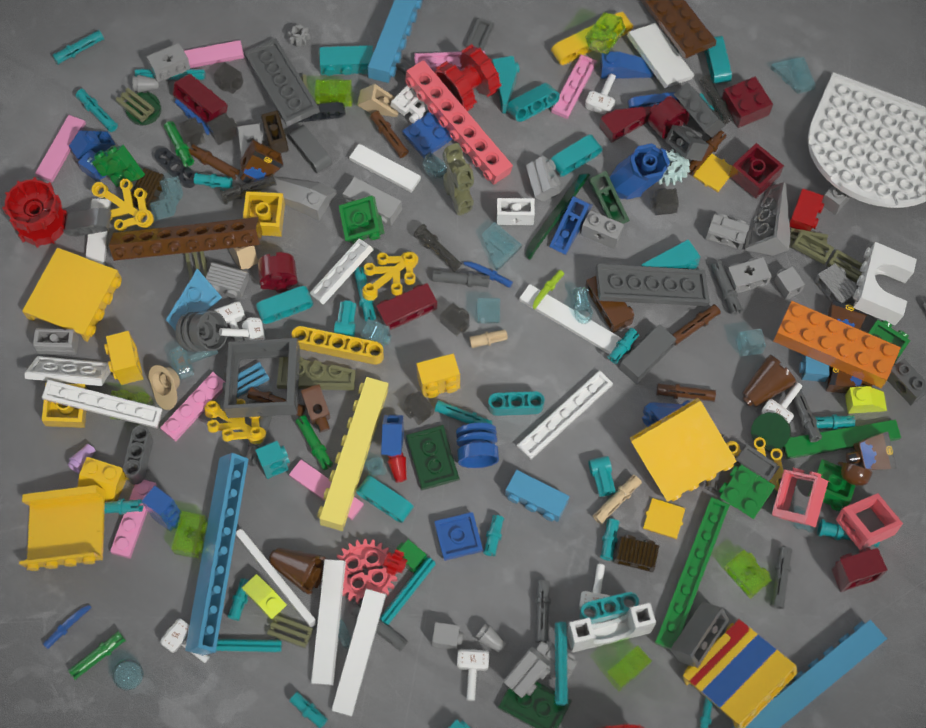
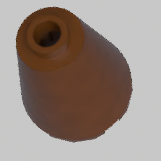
(767, 382)
(299, 567)

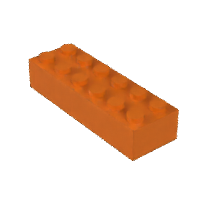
(837, 344)

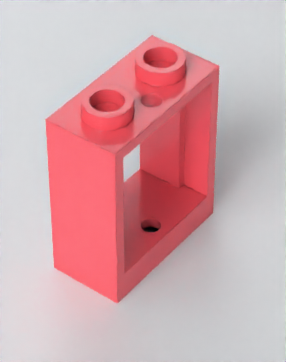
(785, 495)
(862, 536)

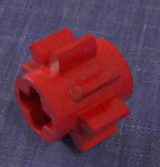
(395, 562)

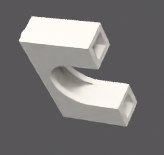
(870, 296)
(635, 623)

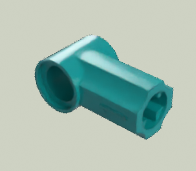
(346, 318)
(601, 471)

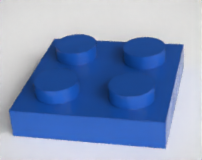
(427, 135)
(458, 536)

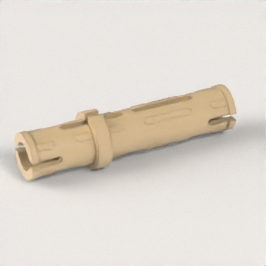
(623, 492)

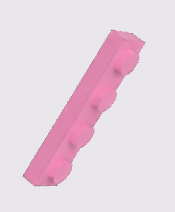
(193, 407)
(131, 523)

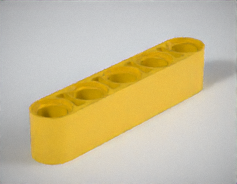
(575, 45)
(345, 351)

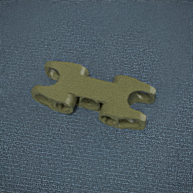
(458, 179)

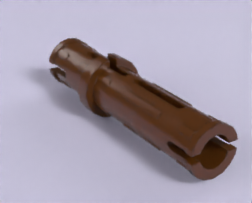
(381, 124)
(713, 143)
(207, 158)
(711, 313)
(662, 389)
(256, 394)

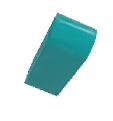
(718, 62)
(533, 102)
(576, 155)
(284, 304)
(524, 398)
(384, 499)
(616, 601)

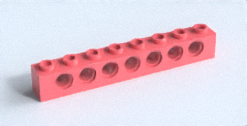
(457, 113)

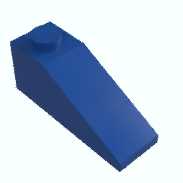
(624, 66)
(570, 225)

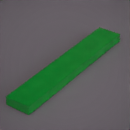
(839, 439)

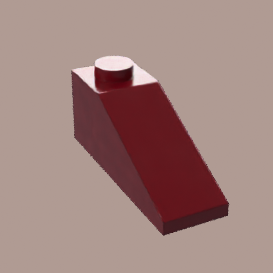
(623, 121)

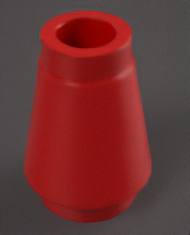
(398, 467)

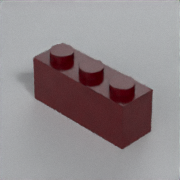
(199, 98)
(407, 306)

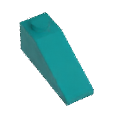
(507, 72)
(680, 257)

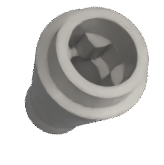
(144, 83)
(490, 638)

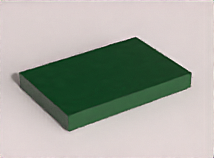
(432, 457)
(535, 710)

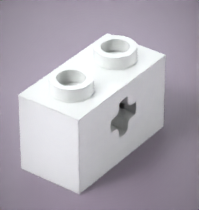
(515, 211)

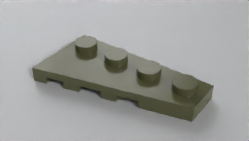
(316, 373)

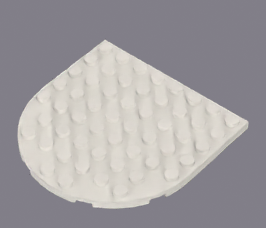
(870, 144)

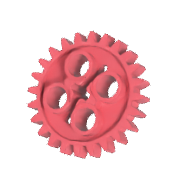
(360, 554)

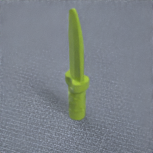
(548, 286)

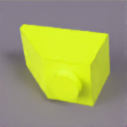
(865, 400)
(264, 596)

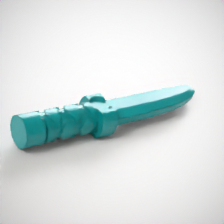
(705, 720)

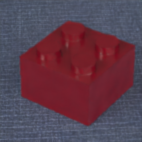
(747, 101)
(756, 170)
(859, 569)

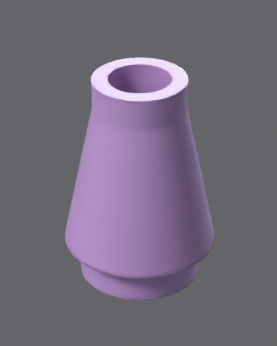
(78, 459)

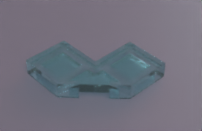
(173, 193)

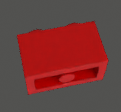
(806, 210)

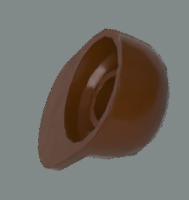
(854, 474)

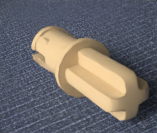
(488, 338)

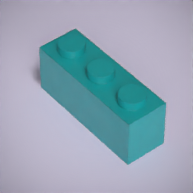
(345, 60)

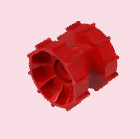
(475, 73)
(24, 201)

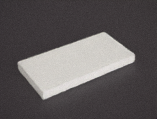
(660, 55)
(68, 371)

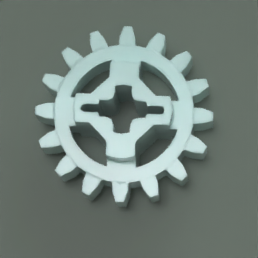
(677, 169)

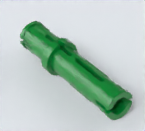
(181, 148)
(317, 448)
(96, 655)

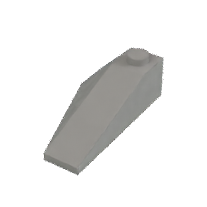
(304, 196)
(772, 225)

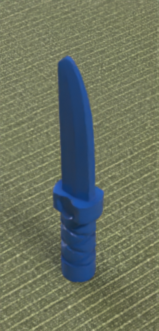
(190, 114)
(493, 274)
(62, 629)

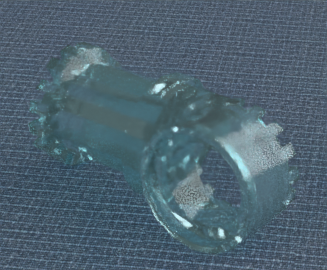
(582, 304)

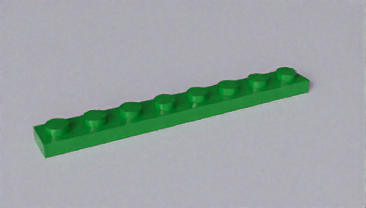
(692, 573)

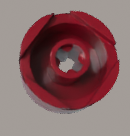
(666, 114)
(277, 272)

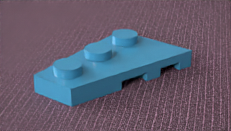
(197, 297)

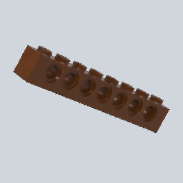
(186, 238)

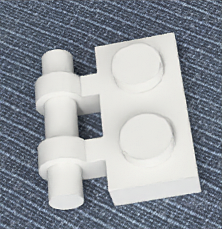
(406, 102)

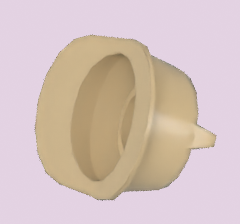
(164, 385)

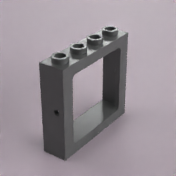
(254, 350)

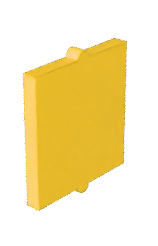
(713, 172)
(664, 518)

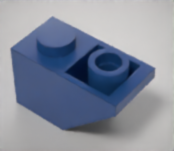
(91, 141)
(392, 435)

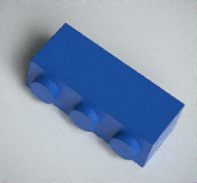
(162, 508)

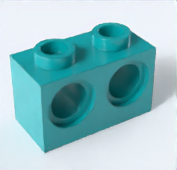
(273, 459)

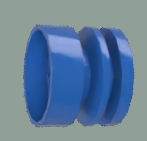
(477, 445)

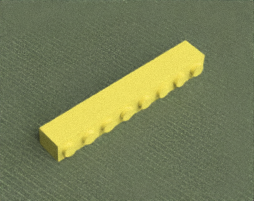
(354, 454)

